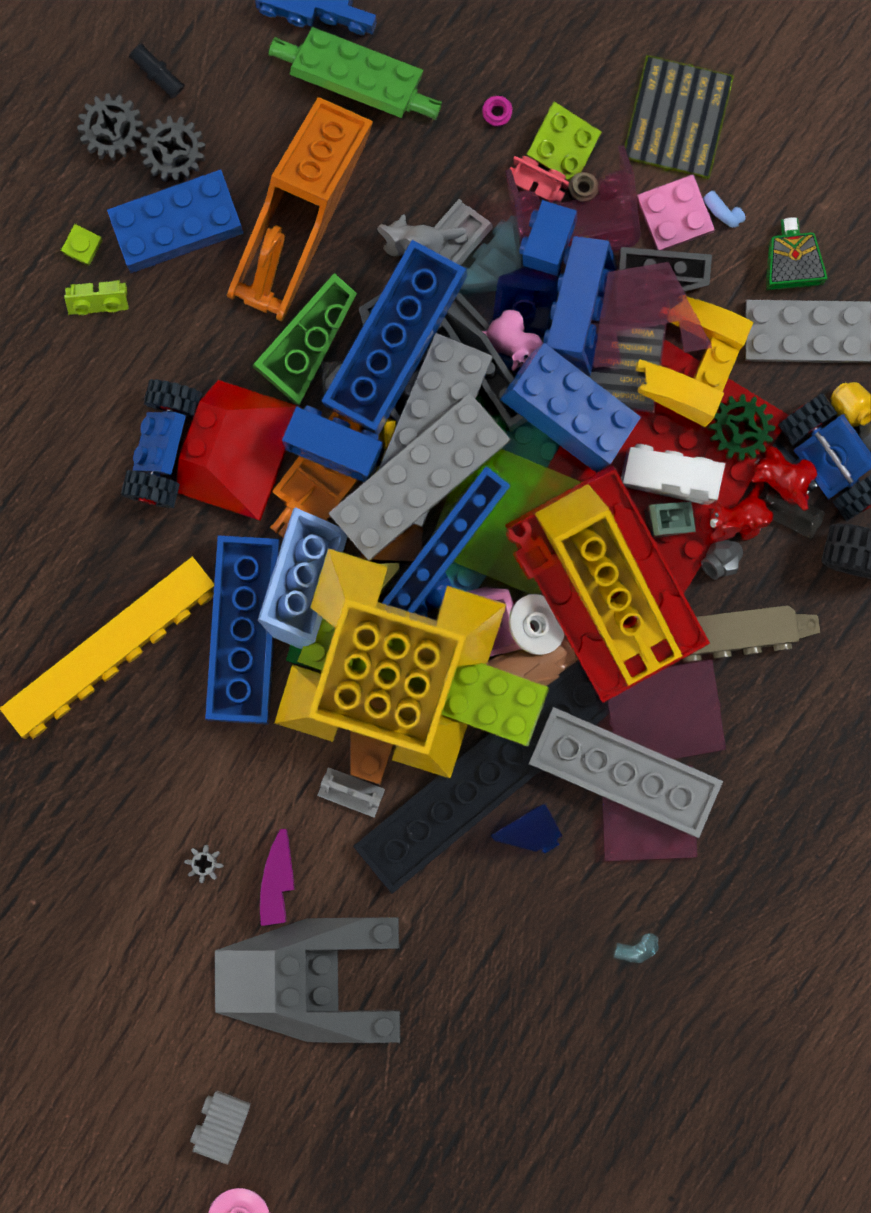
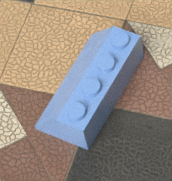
(295, 578)

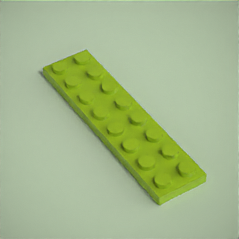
(477, 694)

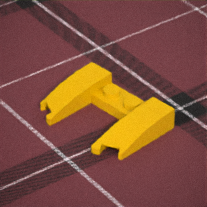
(700, 396)

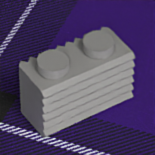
(221, 1126)

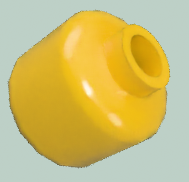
(853, 402)

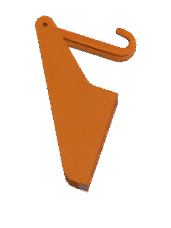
(315, 170)

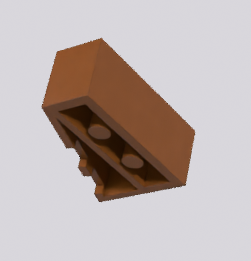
(370, 754)

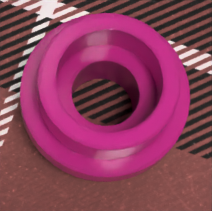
(493, 102)

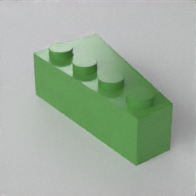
(301, 346)

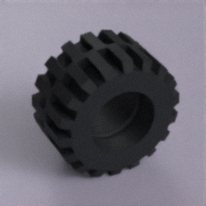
(848, 549)

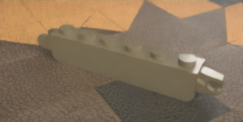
(753, 630)

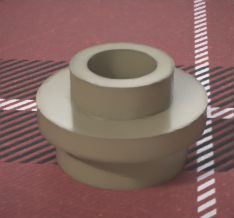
(587, 179)

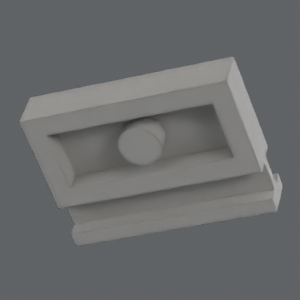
(463, 217)

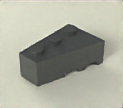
(690, 268)

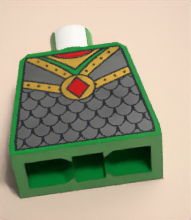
(794, 259)

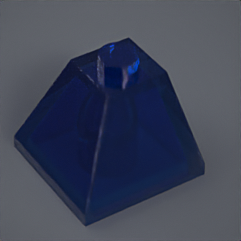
(530, 294)
(531, 832)

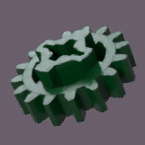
(754, 432)

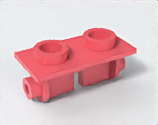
(549, 182)

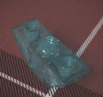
(494, 259)

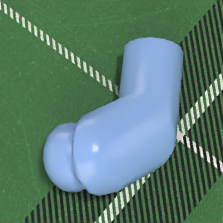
(721, 211)

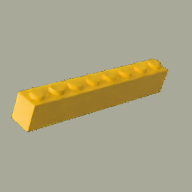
(108, 648)

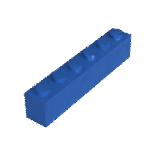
(448, 542)

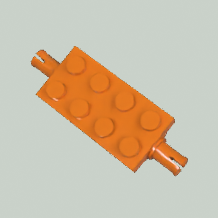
(312, 487)

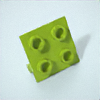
(563, 142)

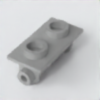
(351, 792)

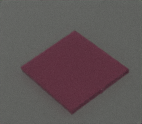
(672, 711)

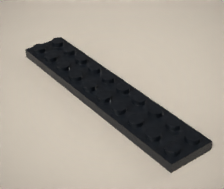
(476, 787)

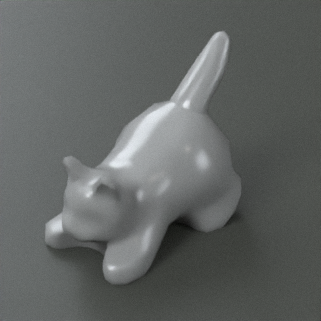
(399, 235)

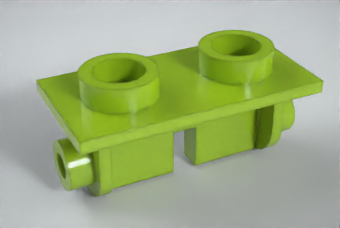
(83, 300)

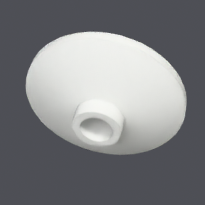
(547, 631)

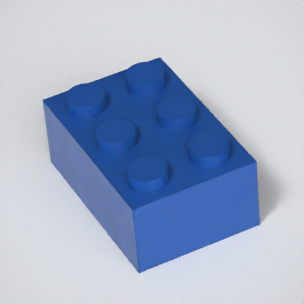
(333, 444)

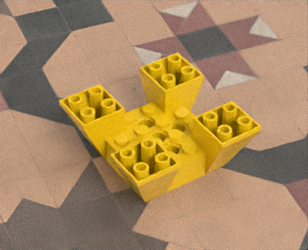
(433, 650)

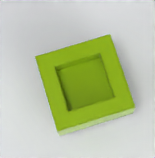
(81, 244)

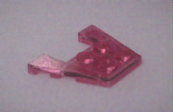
(644, 299)

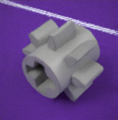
(199, 856)

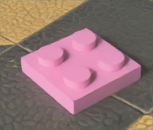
(675, 213)

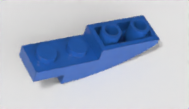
(330, 12)

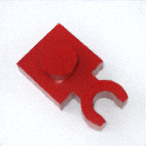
(533, 554)

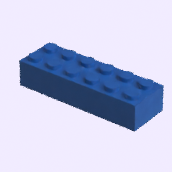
(395, 337)
(239, 644)

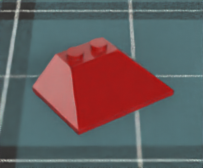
(234, 449)

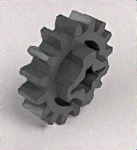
(120, 121)
(175, 137)

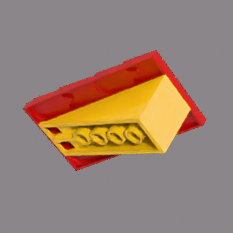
(611, 585)

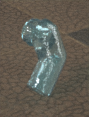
(639, 952)

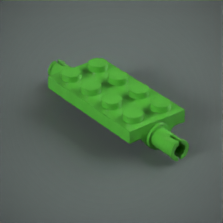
(356, 73)

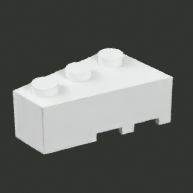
(672, 474)

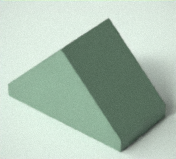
(669, 519)

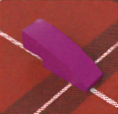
(276, 879)

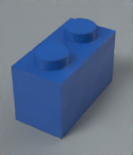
(549, 237)

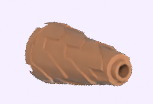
(536, 668)

